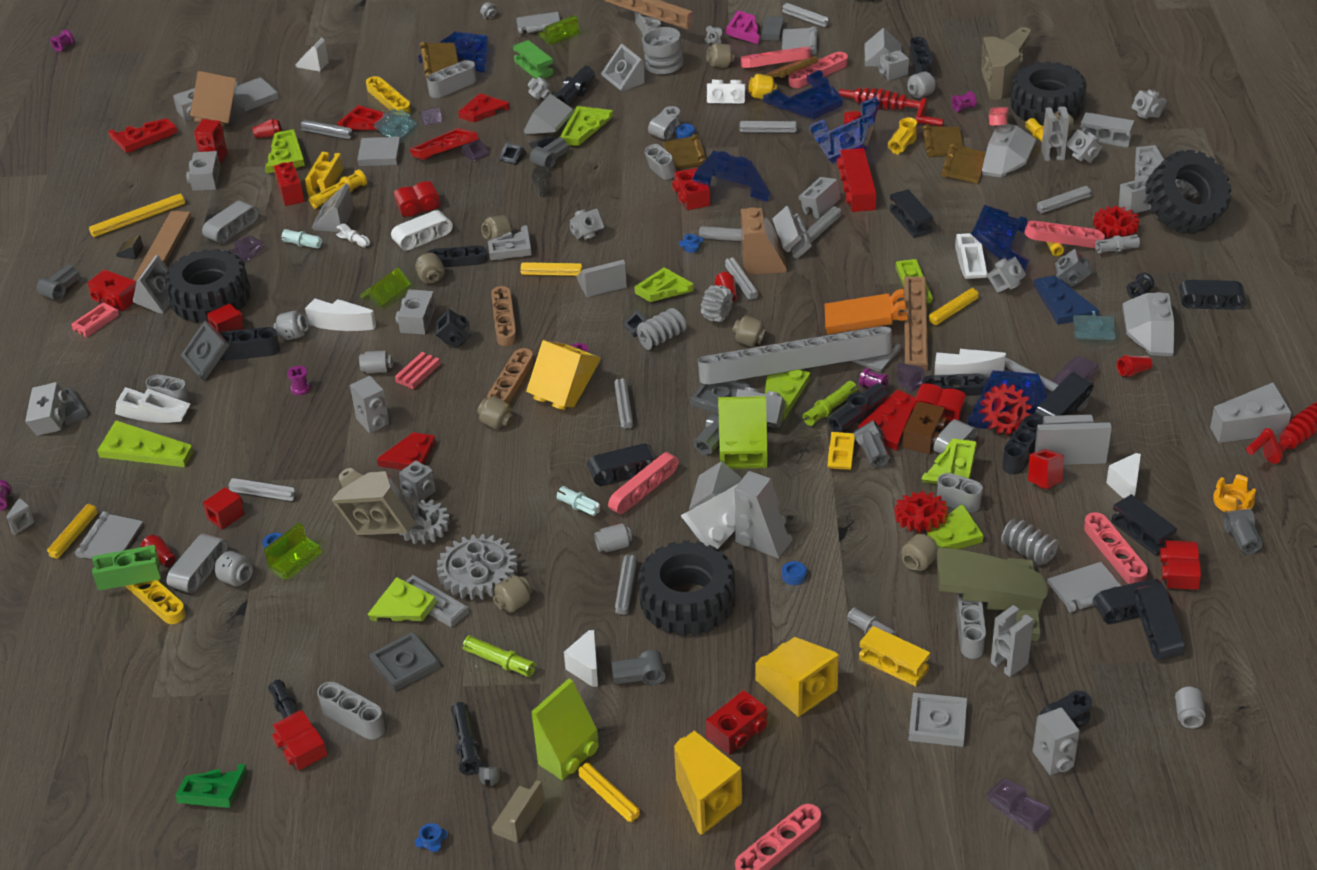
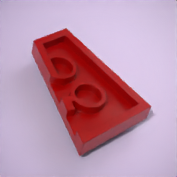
(134, 138)
(443, 142)
(892, 417)

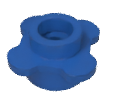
(691, 243)
(431, 831)

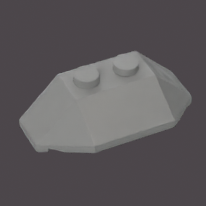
(1007, 150)
(1150, 323)

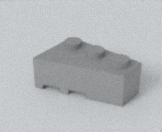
(1250, 414)
(758, 517)

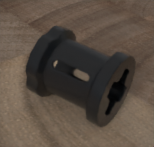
(1141, 277)

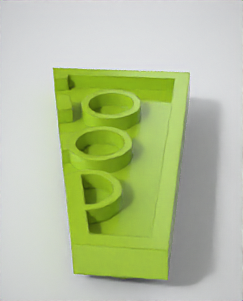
(140, 445)

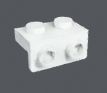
(726, 93)

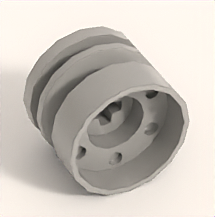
(662, 50)

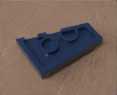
(1062, 300)

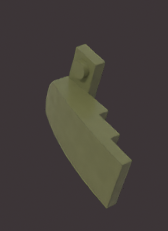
(993, 581)

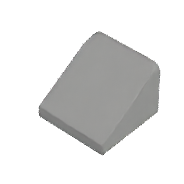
(20, 517)

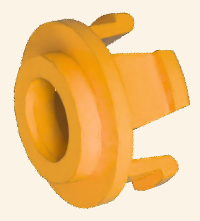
(1226, 495)

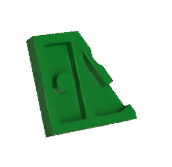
(211, 787)

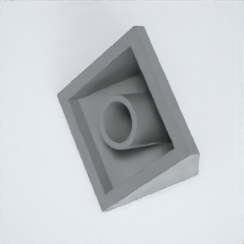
(879, 45)
(624, 69)
(548, 116)
(335, 211)
(603, 278)
(151, 287)
(713, 482)

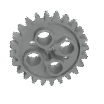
(476, 566)

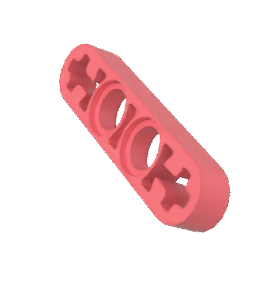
(775, 57)
(827, 65)
(998, 116)
(1063, 234)
(643, 483)
(1120, 546)
(780, 844)

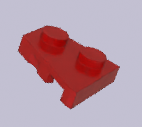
(482, 107)
(361, 118)
(412, 448)

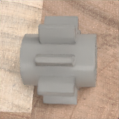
(539, 88)

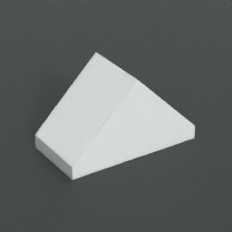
(315, 58)
(1123, 475)
(581, 659)

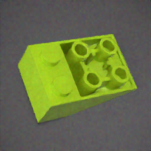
(743, 431)

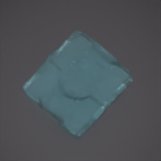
(395, 123)
(1094, 327)

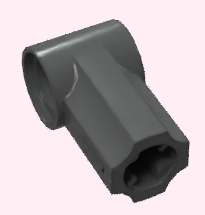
(548, 155)
(56, 285)
(709, 438)
(871, 441)
(1242, 526)
(646, 668)

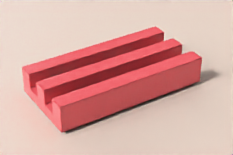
(95, 319)
(414, 369)

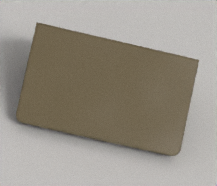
(519, 812)

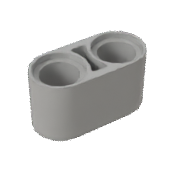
(660, 161)
(169, 386)
(956, 430)
(960, 491)

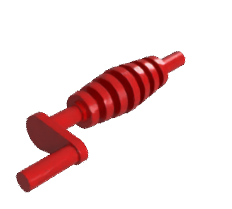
(895, 101)
(1297, 431)

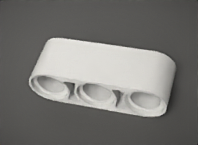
(421, 230)

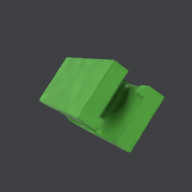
(533, 60)
(126, 567)

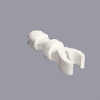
(352, 235)

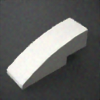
(970, 256)
(339, 316)
(969, 362)
(150, 406)

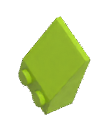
(563, 731)

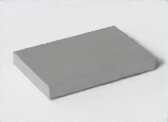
(1077, 442)

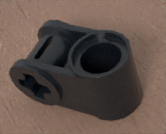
(1075, 706)

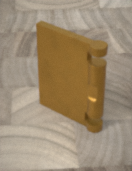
(437, 56)
(793, 67)
(939, 139)
(686, 151)
(963, 163)

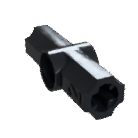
(575, 85)
(857, 408)

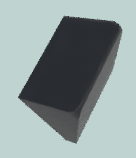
(542, 142)
(512, 153)
(131, 248)
(633, 321)

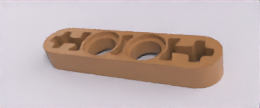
(503, 315)
(515, 380)

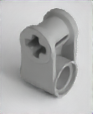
(665, 123)

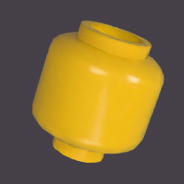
(761, 85)

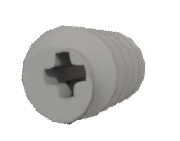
(661, 328)
(1028, 542)

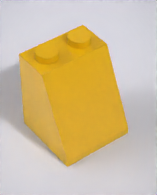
(561, 374)
(799, 674)
(706, 781)

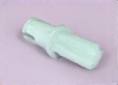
(301, 238)
(578, 501)

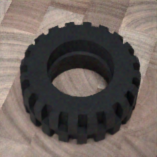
(1045, 87)
(1173, 207)
(206, 283)
(687, 610)

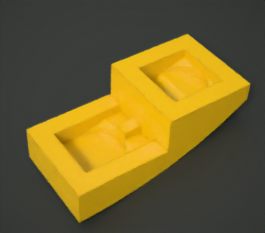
(841, 451)

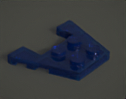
(470, 47)
(810, 102)
(848, 136)
(734, 169)
(997, 232)
(1028, 382)

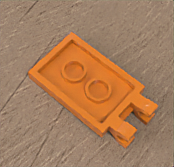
(864, 312)

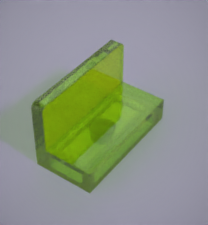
(560, 30)
(387, 287)
(290, 552)

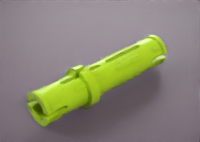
(824, 407)
(506, 659)

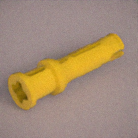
(354, 181)

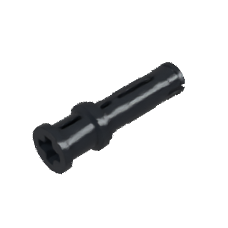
(466, 747)

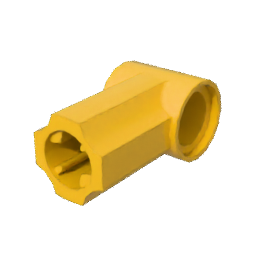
(904, 135)

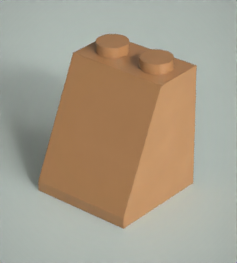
(213, 97)
(760, 244)

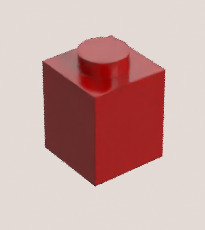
(226, 319)
(1045, 468)
(223, 508)

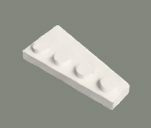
(713, 519)

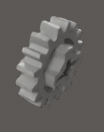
(430, 522)

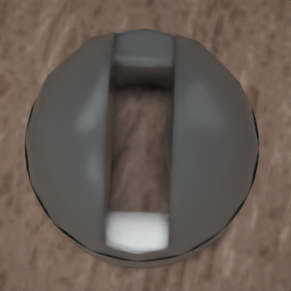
(491, 773)

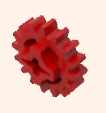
(1116, 222)
(999, 398)
(921, 511)

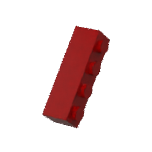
(856, 180)

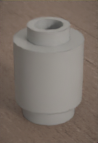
(375, 362)
(613, 538)
(1190, 707)

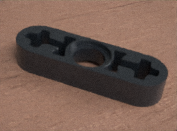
(469, 255)
(969, 383)

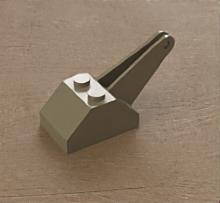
(1002, 61)
(373, 504)

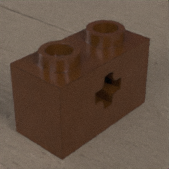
(924, 427)

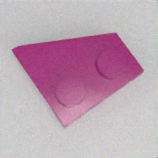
(743, 27)

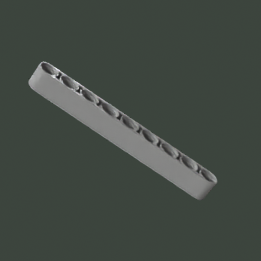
(795, 355)

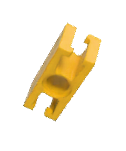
(324, 173)
(894, 656)

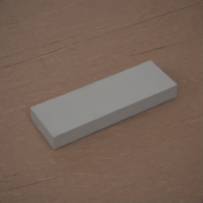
(447, 608)

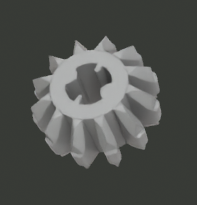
(716, 303)

